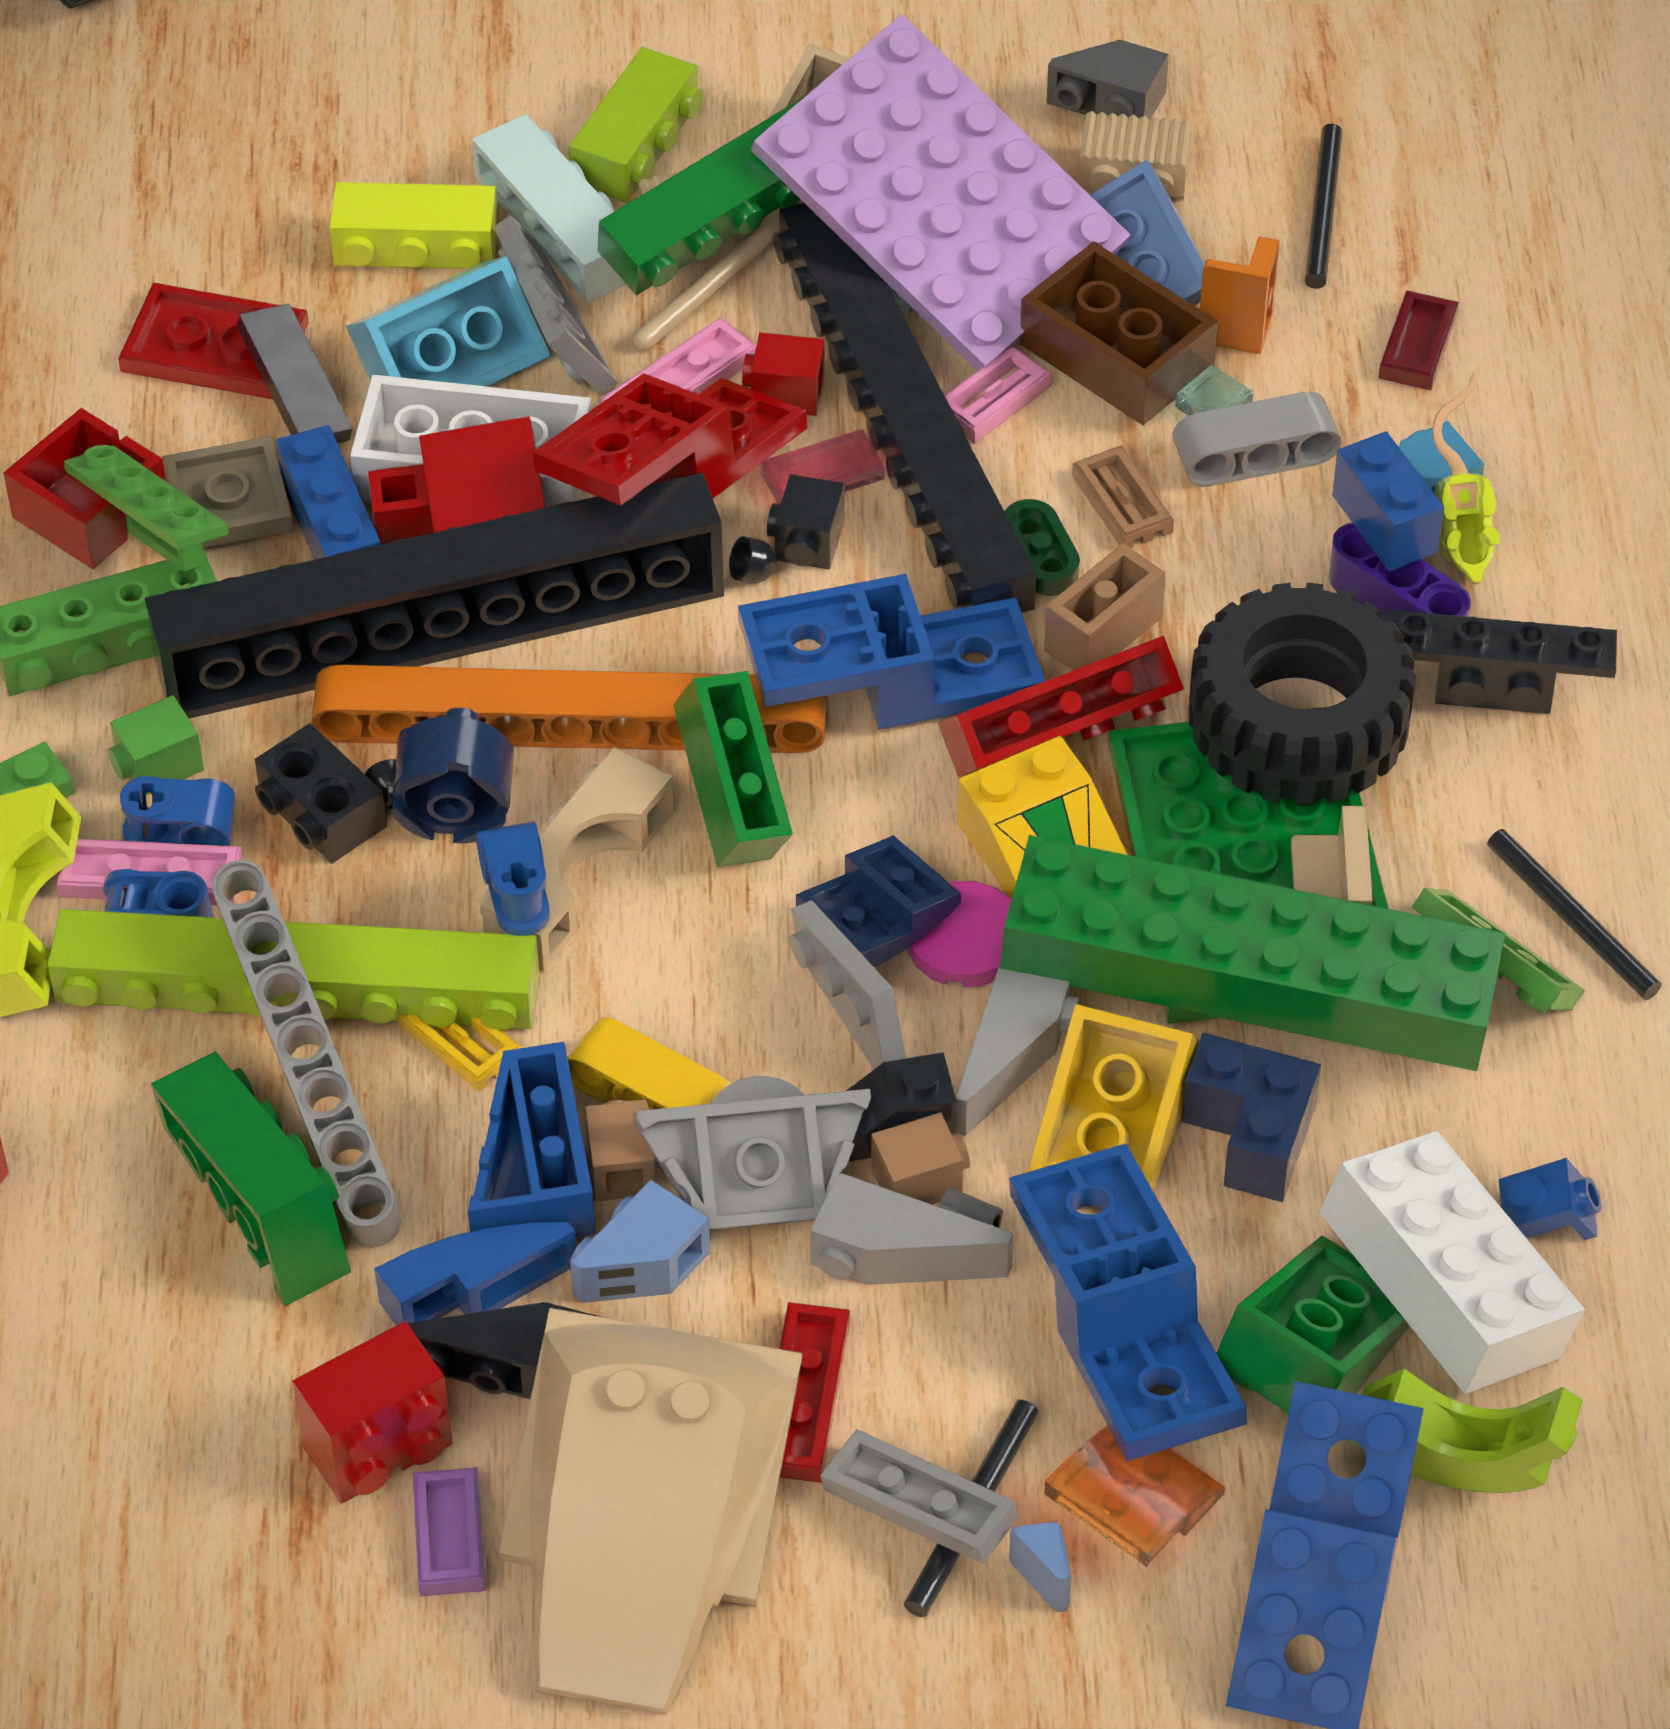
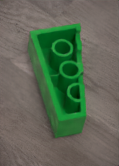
(255, 1174)

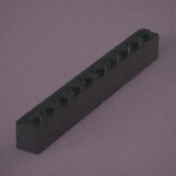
(906, 415)

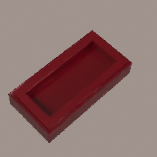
(1418, 340)

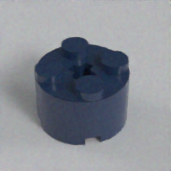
(452, 776)

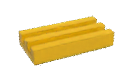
(452, 1057)

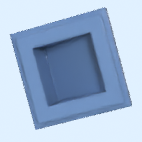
(1042, 1560)

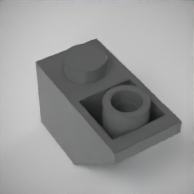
(1109, 80)

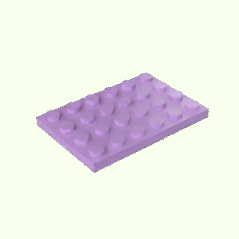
(935, 188)

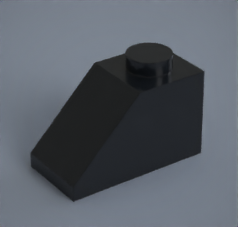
(901, 1094)

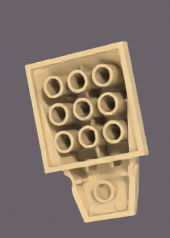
(642, 1498)

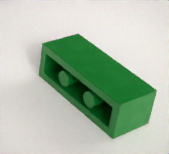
(732, 769)

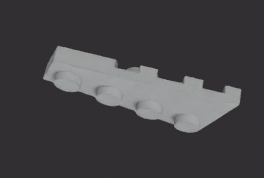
(553, 308)

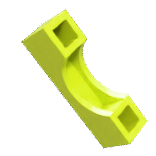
(35, 843)

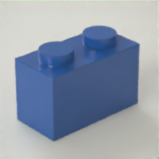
(1387, 501)

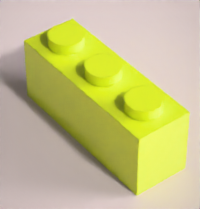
(413, 225)

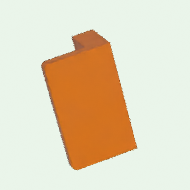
(1242, 297)

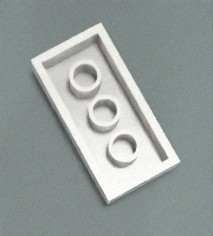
(405, 408)
(1451, 1261)

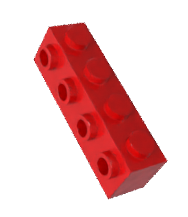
(1063, 705)

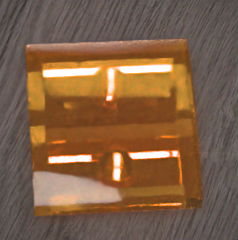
(1132, 1501)

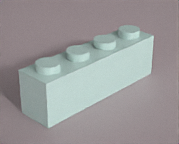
(548, 200)

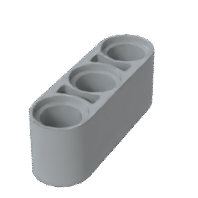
(1256, 439)

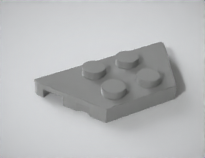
(757, 1156)

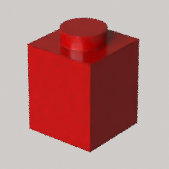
(787, 369)
(400, 503)

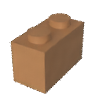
(1104, 609)

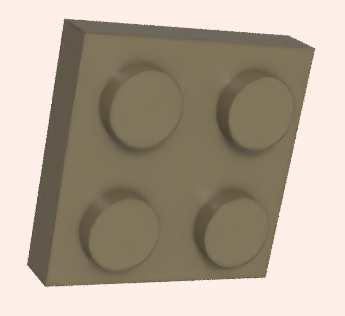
(237, 485)

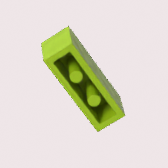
(636, 123)

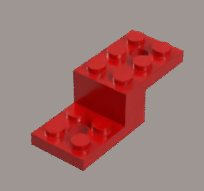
(667, 432)

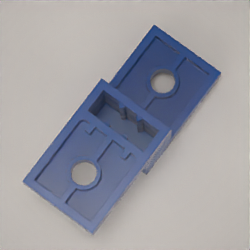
(882, 644)
(1127, 1302)
(1325, 1558)

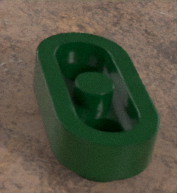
(1048, 546)

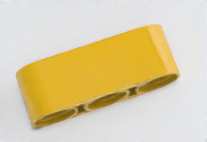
(630, 1066)

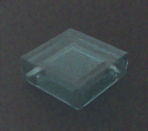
(1212, 391)

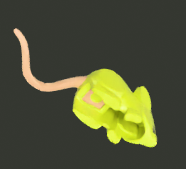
(1467, 503)

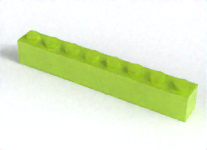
(350, 968)

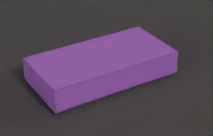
(448, 1532)

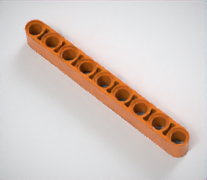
(537, 706)

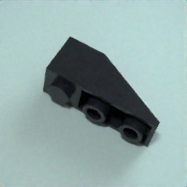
(489, 1348)

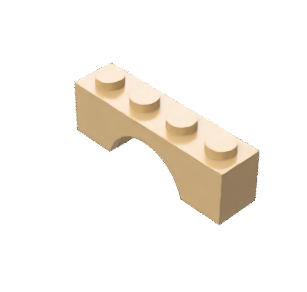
(615, 808)

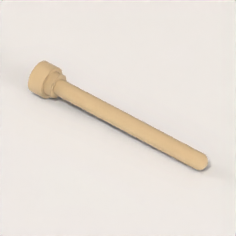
(708, 283)

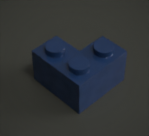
(1260, 1102)

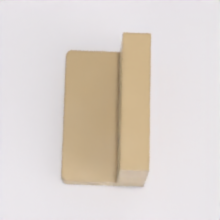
(1335, 863)

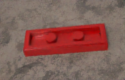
(822, 1339)

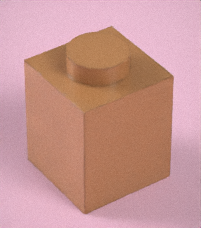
(617, 1150)
(920, 1159)

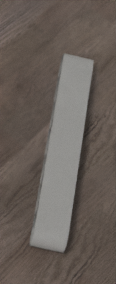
(311, 1077)

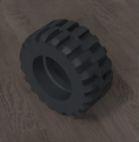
(1288, 748)

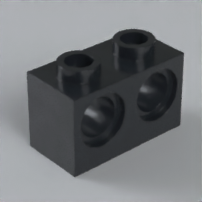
(319, 793)

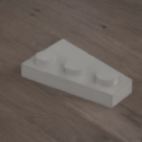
(850, 984)

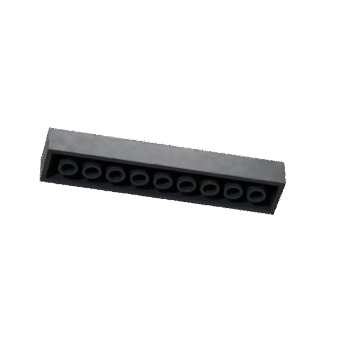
(438, 595)

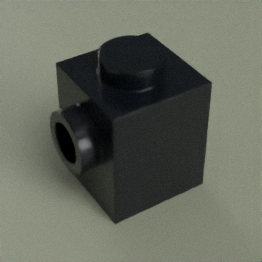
(808, 521)

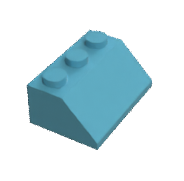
(454, 332)

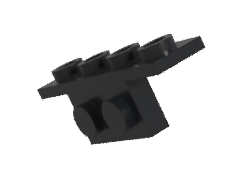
(1504, 660)

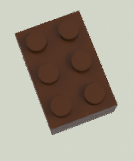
(1118, 332)

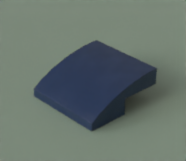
(884, 899)

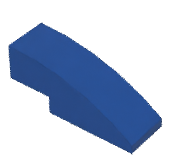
(474, 1270)

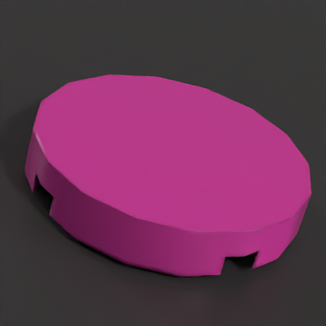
(968, 941)

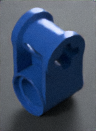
(179, 812)
(515, 876)
(157, 893)

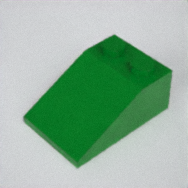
(1311, 1325)

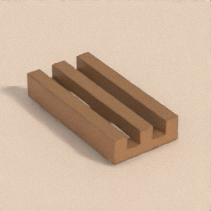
(1141, 528)

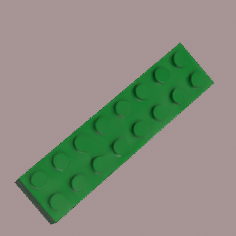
(1253, 952)

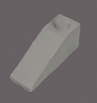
(1012, 1041)
(899, 1239)

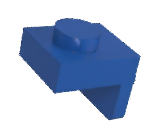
(1551, 1199)

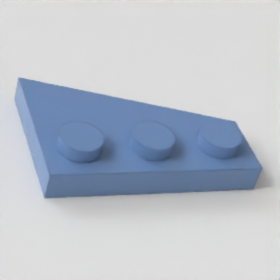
(1158, 237)

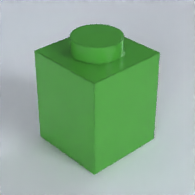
(155, 743)

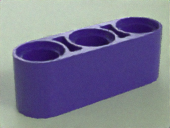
(1407, 588)

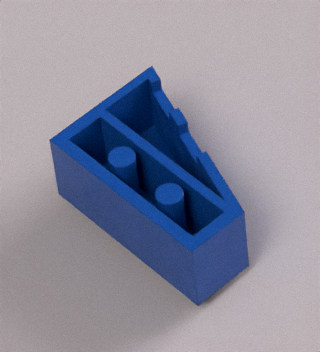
(533, 1147)

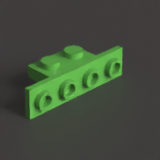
(153, 508)

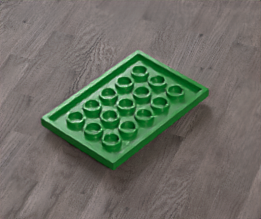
(1196, 819)

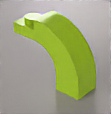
(1483, 1446)

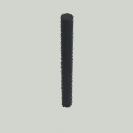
(1323, 206)
(1574, 914)
(989, 1476)

